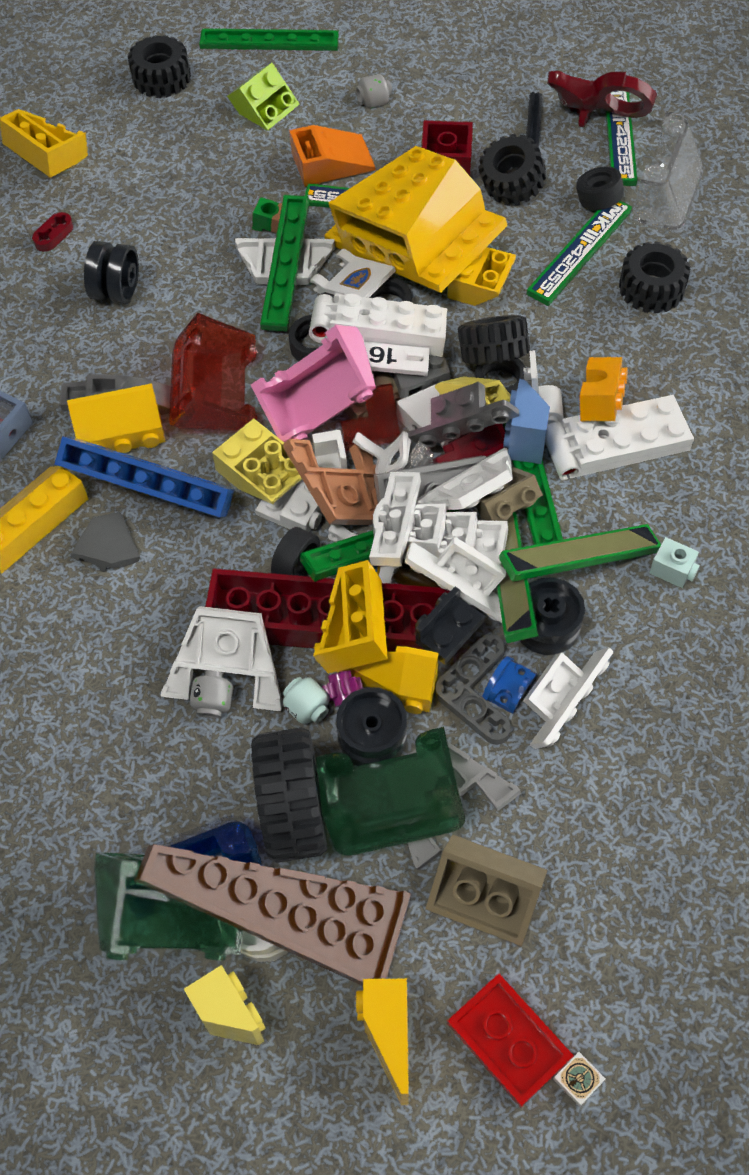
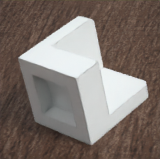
(329, 450)

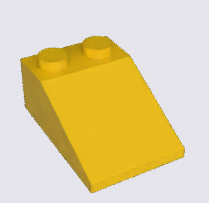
(384, 1013)

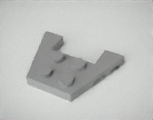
(468, 775)

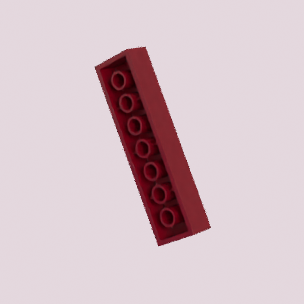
(297, 605)

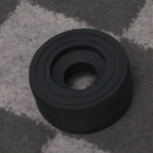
(600, 188)

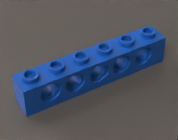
(144, 476)

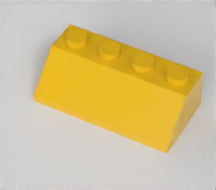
(37, 512)

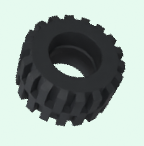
(159, 66)
(507, 154)
(650, 291)
(494, 339)

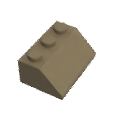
(486, 889)

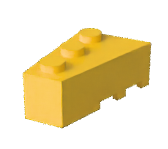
(42, 144)

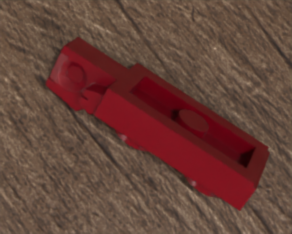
(474, 444)

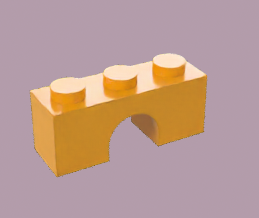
(603, 389)

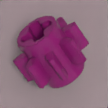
(342, 685)

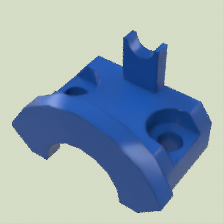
(508, 684)

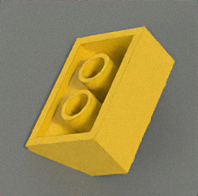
(118, 419)

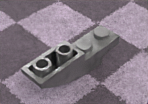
(106, 383)

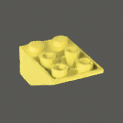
(256, 463)

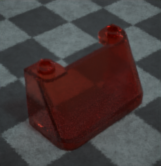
(210, 376)

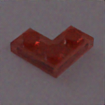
(381, 419)

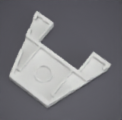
(229, 644)

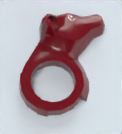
(588, 95)

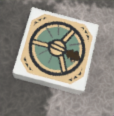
(579, 1079)

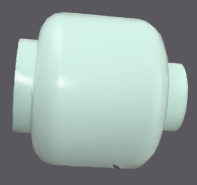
(306, 700)

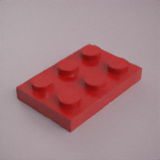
(510, 1040)

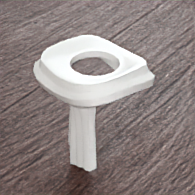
(385, 456)

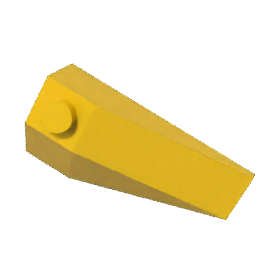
(406, 673)

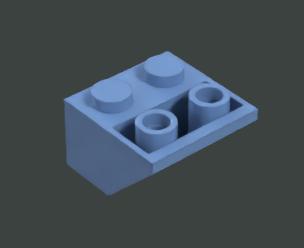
(527, 432)

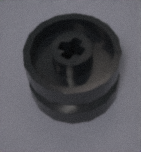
(111, 272)
(557, 614)
(371, 726)

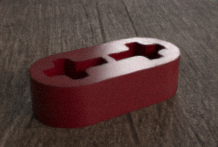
(50, 230)

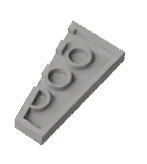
(431, 475)

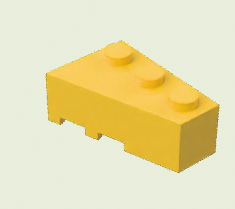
(355, 622)

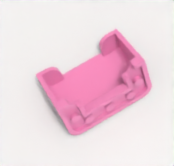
(317, 385)

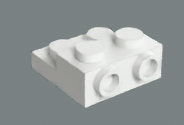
(293, 509)

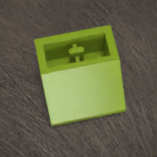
(264, 98)

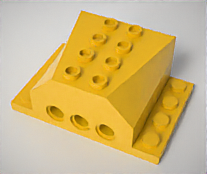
(416, 216)

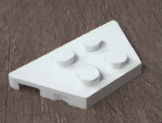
(258, 255)
(472, 484)

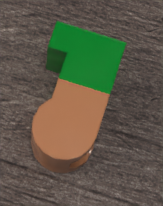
(266, 215)

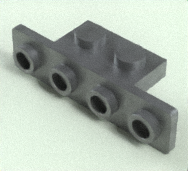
(462, 413)

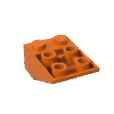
(328, 154)

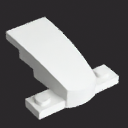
(402, 521)

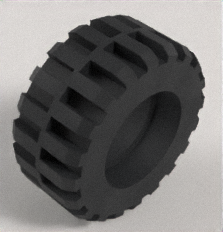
(288, 795)

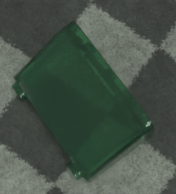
(390, 798)
(143, 918)

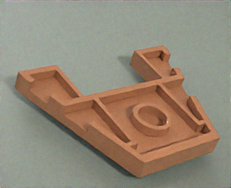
(341, 494)

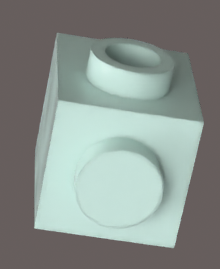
(675, 563)

